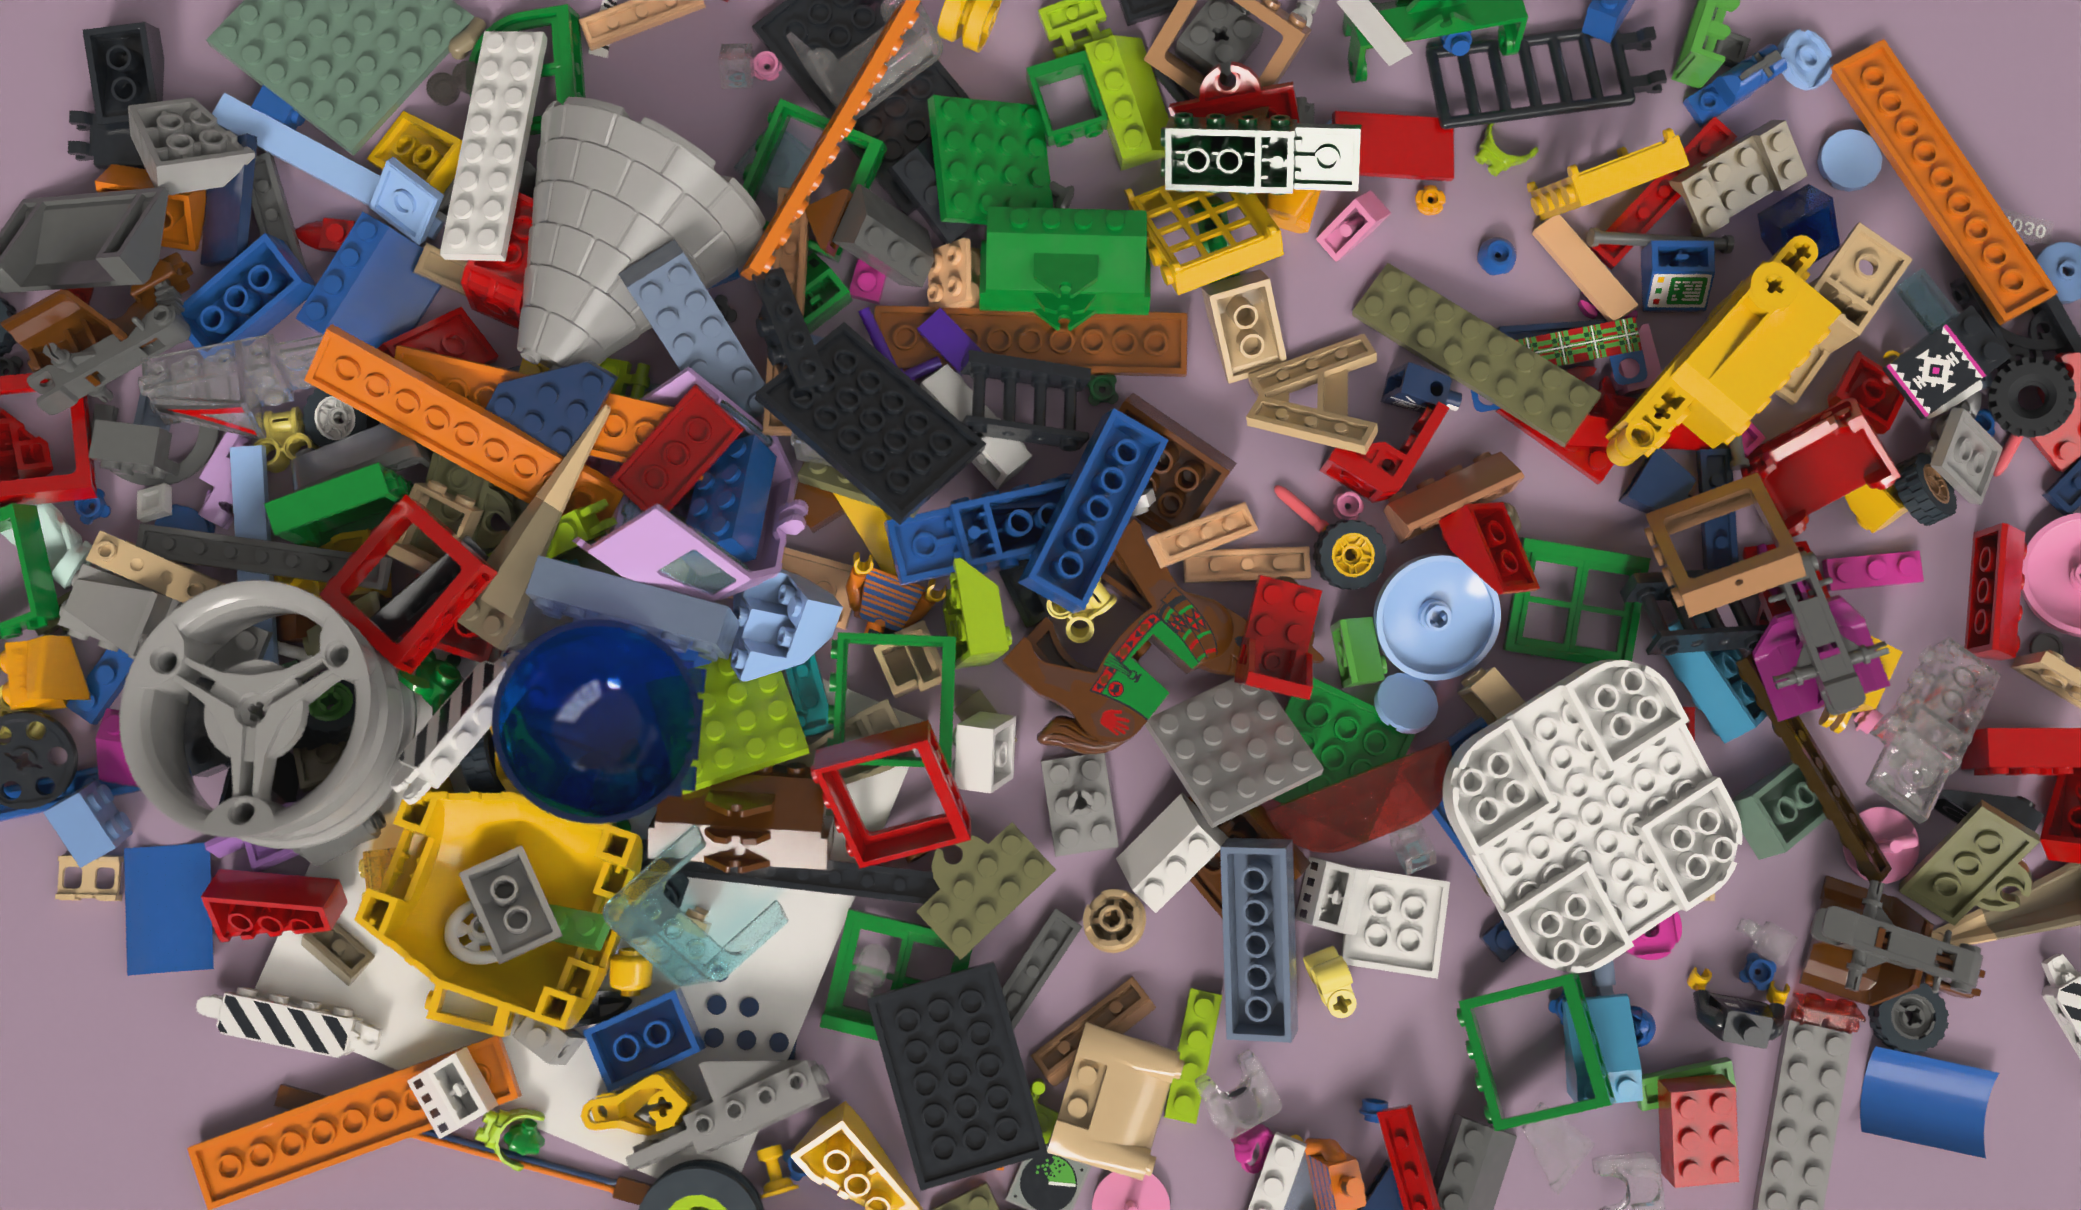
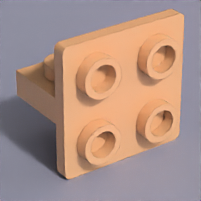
(955, 276)

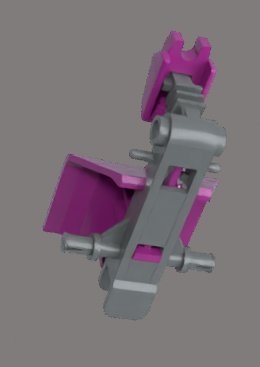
(1817, 650)

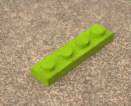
(1195, 1049)

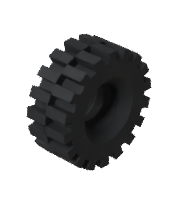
(2038, 372)

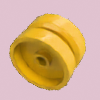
(970, 19)

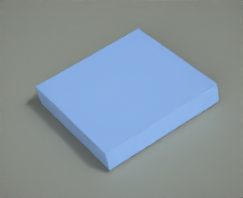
(406, 200)

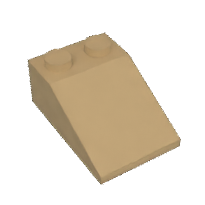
(1244, 324)

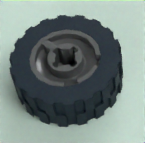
(1922, 1031)

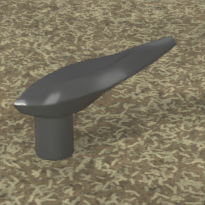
(1063, 194)

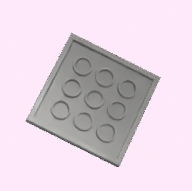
(1233, 749)

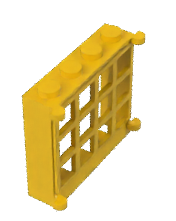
(1609, 177)
(1212, 265)

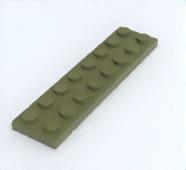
(1476, 355)

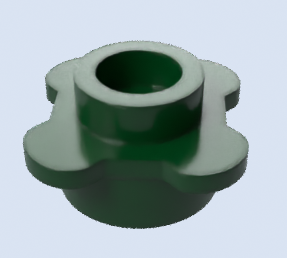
(1109, 395)

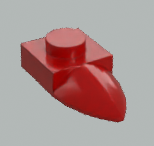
(325, 234)

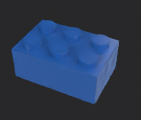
(644, 1039)

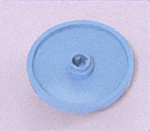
(1436, 617)

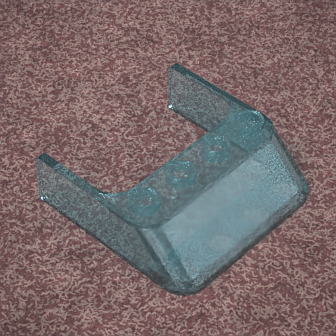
(669, 936)

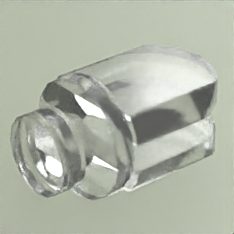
(871, 969)

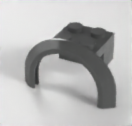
(142, 451)

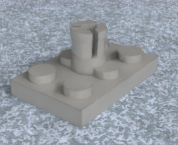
(1965, 455)
(1079, 804)

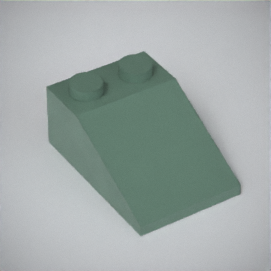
(1778, 811)

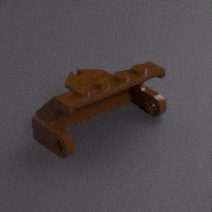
(751, 821)

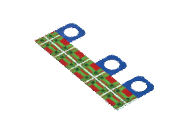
(1609, 339)

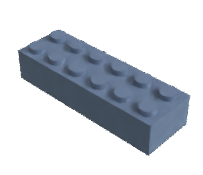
(692, 324)
(671, 616)
(1259, 939)

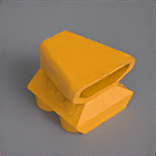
(1293, 210)
(42, 674)

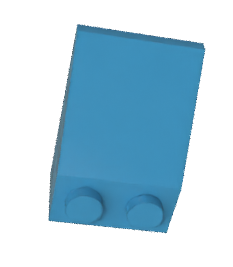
(1618, 1046)

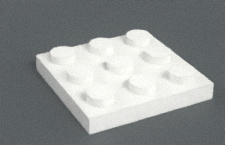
(1399, 925)

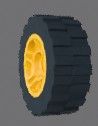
(1364, 544)

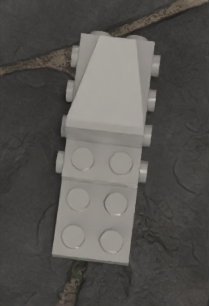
(121, 610)
(738, 1105)

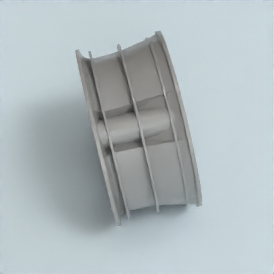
(167, 675)

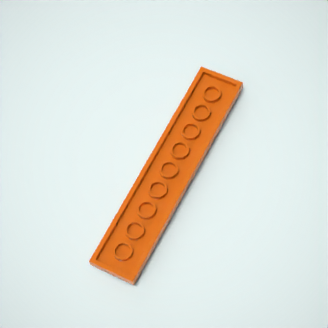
(826, 149)
(1942, 182)
(446, 422)
(623, 432)
(331, 1129)

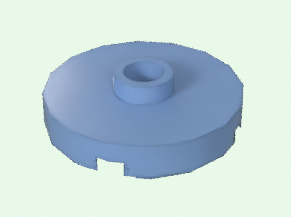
(2053, 260)

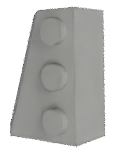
(185, 146)

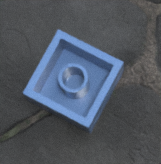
(89, 822)

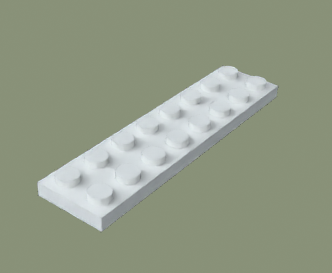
(494, 146)

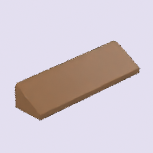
(1115, 1012)

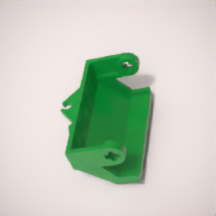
(1435, 18)
(1065, 263)

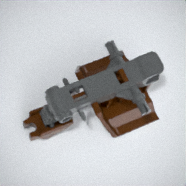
(85, 350)
(1879, 946)

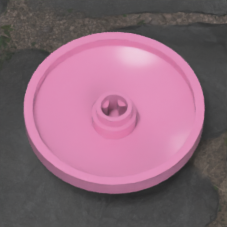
(2054, 574)

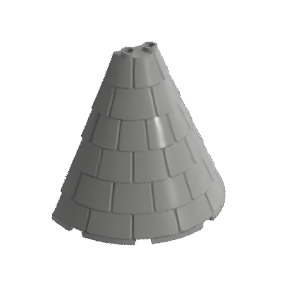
(601, 204)

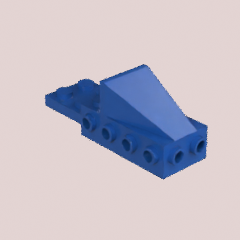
(981, 531)

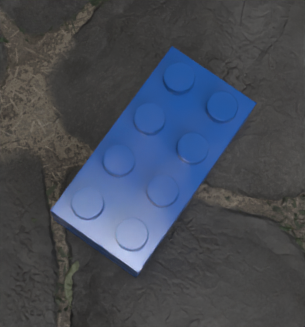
(248, 294)
(734, 497)

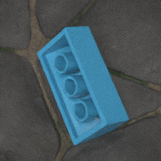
(1717, 687)

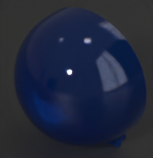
(598, 721)

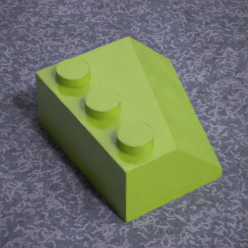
(975, 617)

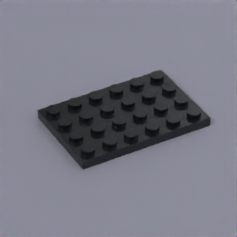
(874, 425)
(957, 1075)

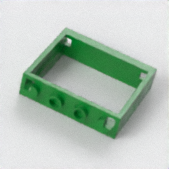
(768, 144)
(337, 506)
(34, 567)
(838, 684)
(1587, 1039)

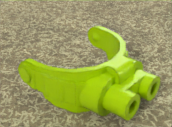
(1497, 159)
(495, 1124)

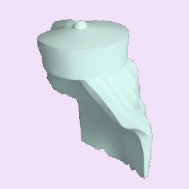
(62, 542)

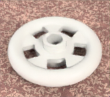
(457, 928)

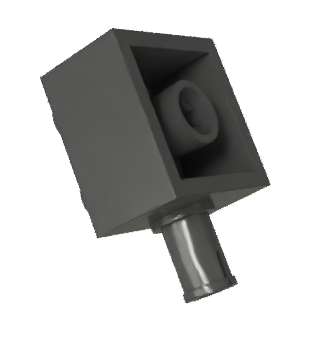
(1217, 21)

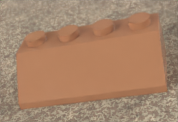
(1479, 483)

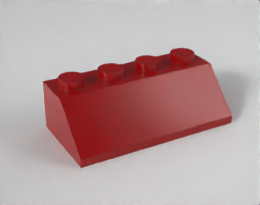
(1995, 592)

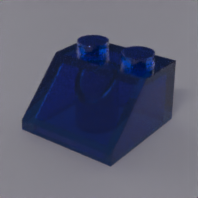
(1801, 213)

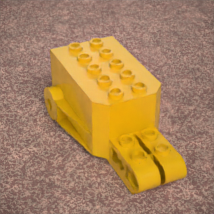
(1733, 358)

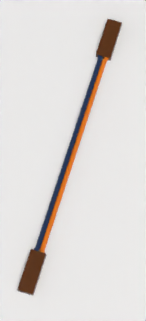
(625, 1189)

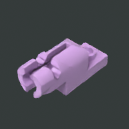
(218, 474)

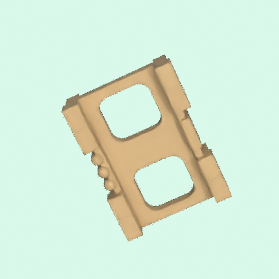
(89, 879)

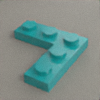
(809, 697)

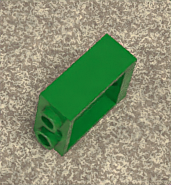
(1059, 70)

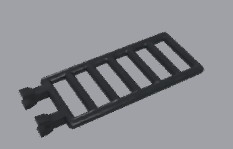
(1628, 84)

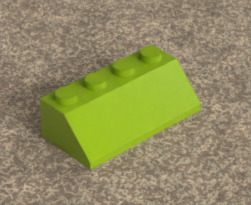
(1129, 99)

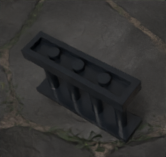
(1040, 376)
(1652, 587)

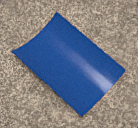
(165, 909)
(1926, 1101)

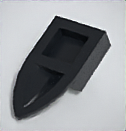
(603, 1007)

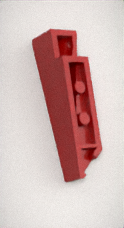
(1604, 417)

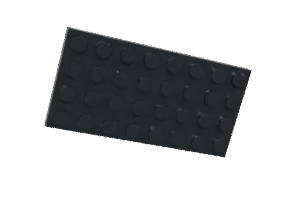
(841, 26)

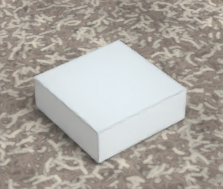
(154, 502)

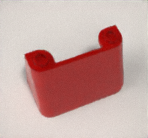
(1821, 462)

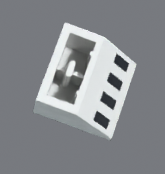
(1332, 896)
(452, 1093)

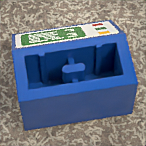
(1677, 275)

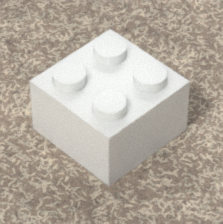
(984, 752)

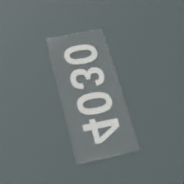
(2031, 227)

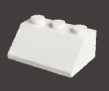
(1169, 852)

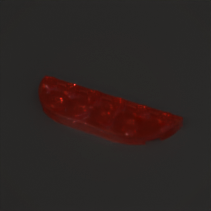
(1366, 803)

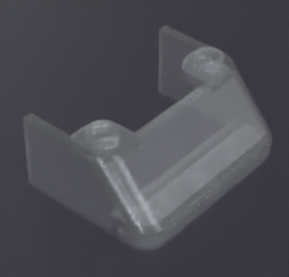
(919, 51)

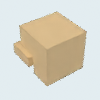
(910, 666)

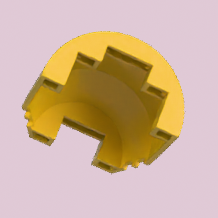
(422, 887)

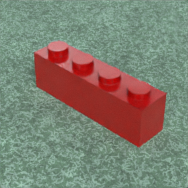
(271, 903)

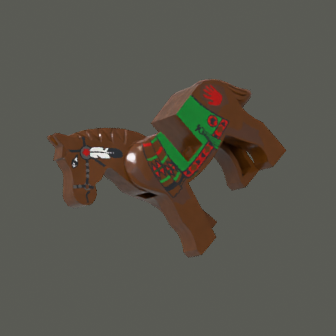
(1121, 696)

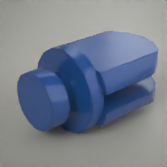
(1457, 43)

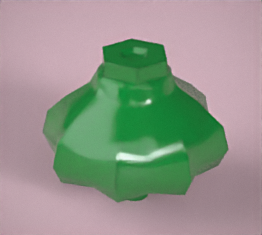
(524, 1138)

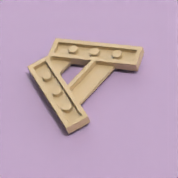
(1330, 421)

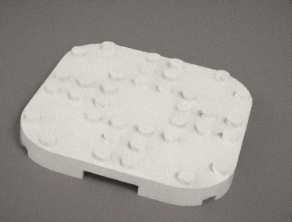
(1591, 815)

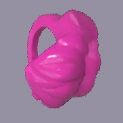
(1246, 1143)

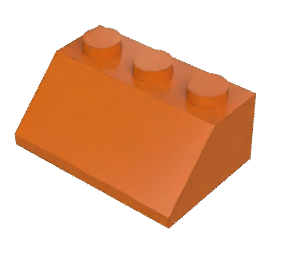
(183, 213)

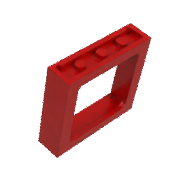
(56, 488)
(445, 611)
(903, 839)

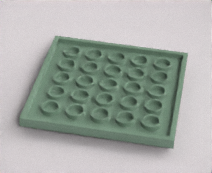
(340, 59)

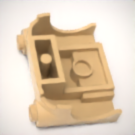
(1114, 1102)

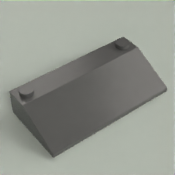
(83, 240)

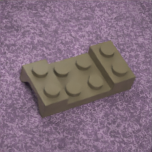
(1739, 176)

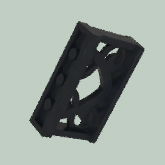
(2051, 315)

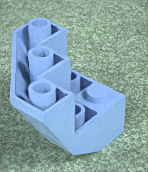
(781, 624)

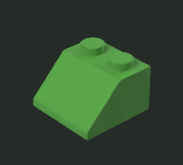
(1357, 652)

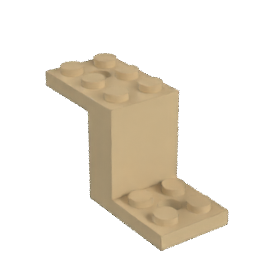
(1853, 294)

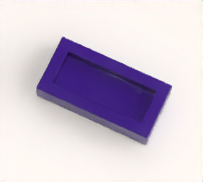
(947, 338)

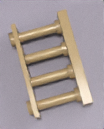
(148, 568)

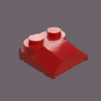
(1871, 389)

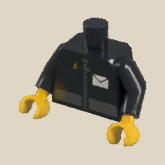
(1737, 1018)

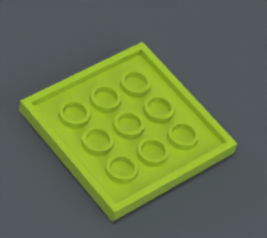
(744, 725)

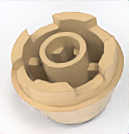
(1114, 921)

